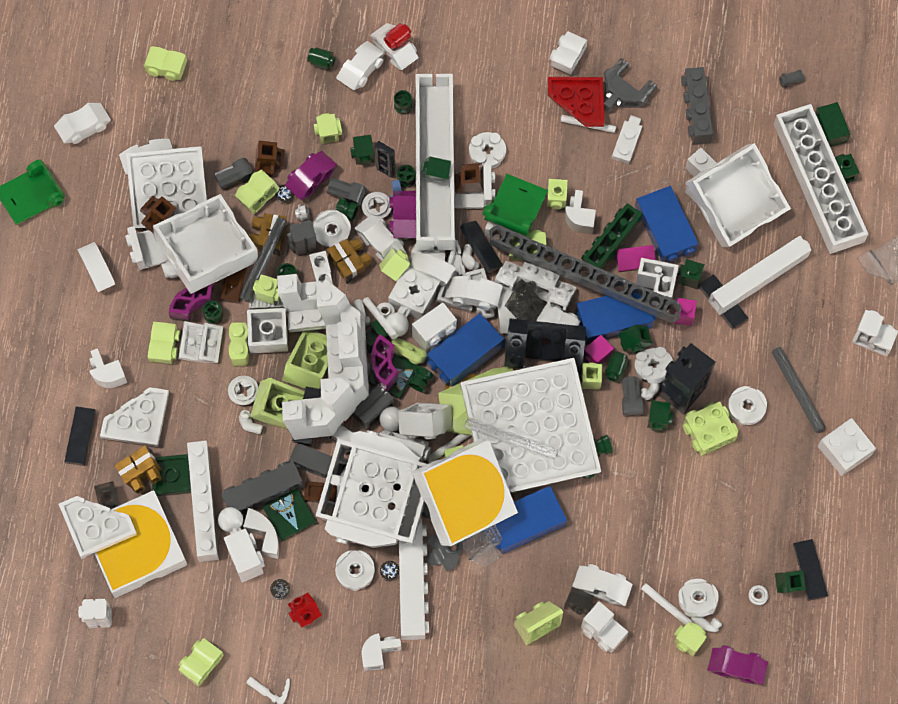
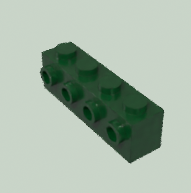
(613, 237)

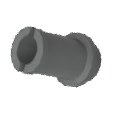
(790, 78)

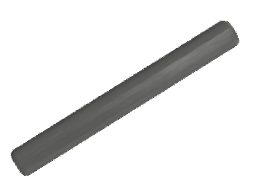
(263, 258)
(798, 389)

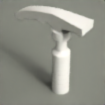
(265, 691)

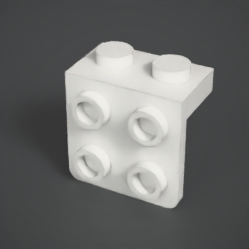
(477, 200)
(145, 249)

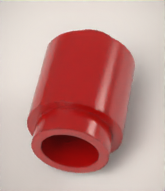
(397, 36)

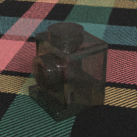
(105, 491)
(579, 601)

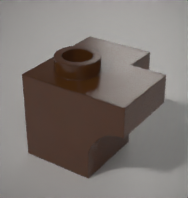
(268, 157)
(469, 179)
(156, 211)

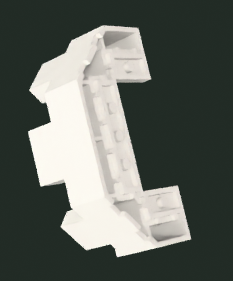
(321, 307)

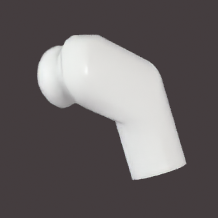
(467, 259)
(649, 393)
(247, 423)

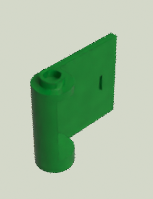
(31, 193)
(515, 205)

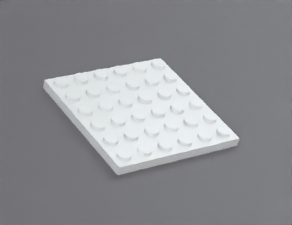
(542, 406)

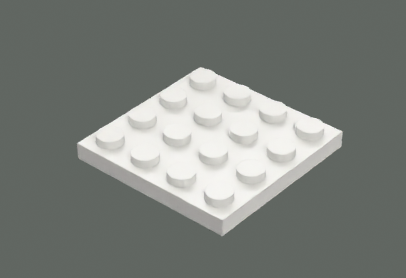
(166, 173)

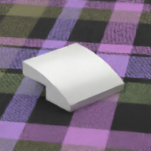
(200, 342)

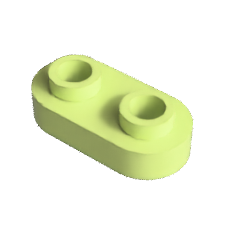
(409, 351)

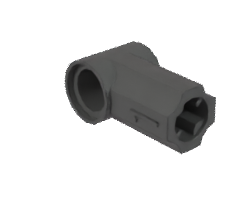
(239, 171)
(351, 192)
(631, 402)

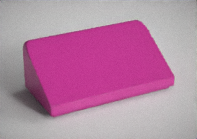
(630, 258)

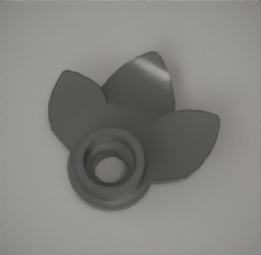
(443, 554)

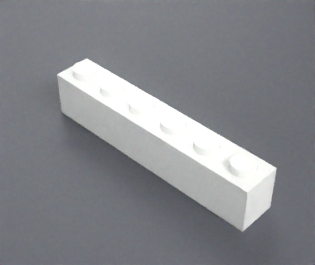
(202, 501)
(413, 587)

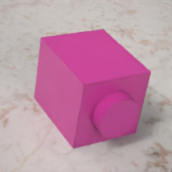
(687, 311)
(598, 351)

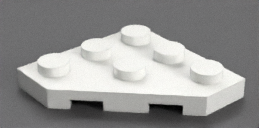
(138, 419)
(95, 525)

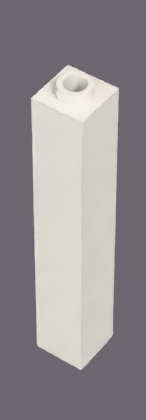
(759, 275)

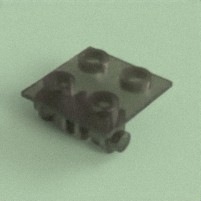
(525, 302)

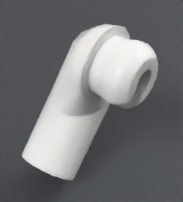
(358, 304)
(712, 626)

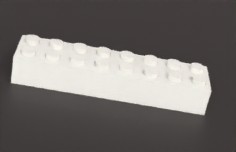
(820, 179)

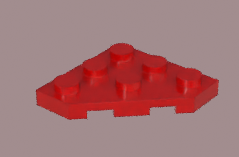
(579, 97)

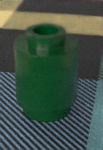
(321, 58)
(616, 366)

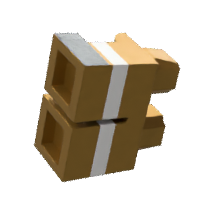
(265, 226)
(346, 259)
(139, 468)

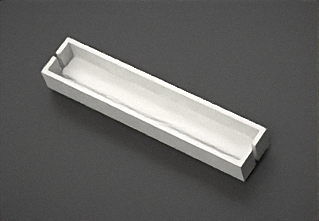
(434, 139)

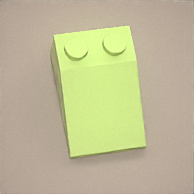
(307, 361)
(269, 401)
(538, 622)

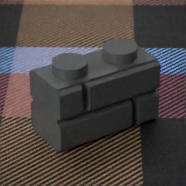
(302, 238)
(369, 410)

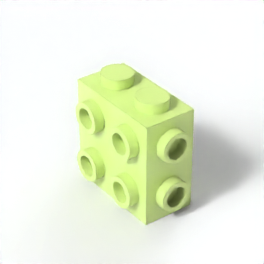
(710, 428)

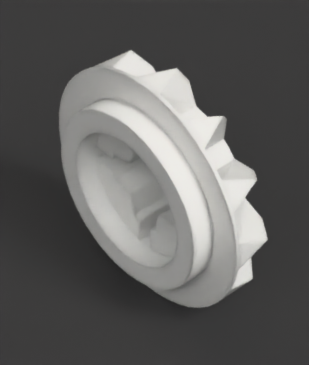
(380, 199)
(245, 382)

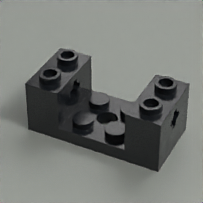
(525, 342)
(686, 378)

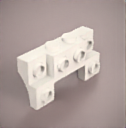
(548, 283)

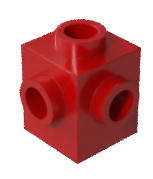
(304, 610)

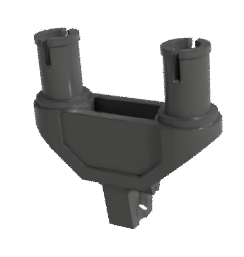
(622, 93)

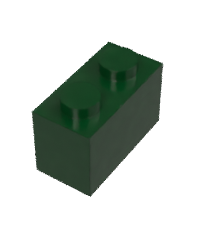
(833, 124)

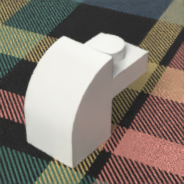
(579, 218)
(106, 375)
(373, 650)

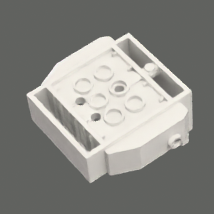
(365, 515)

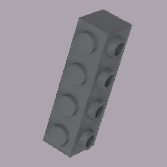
(697, 106)
(263, 489)

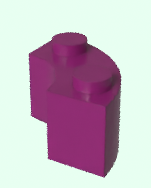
(310, 175)
(404, 214)
(185, 303)
(382, 365)
(745, 667)

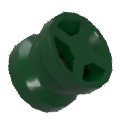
(406, 171)

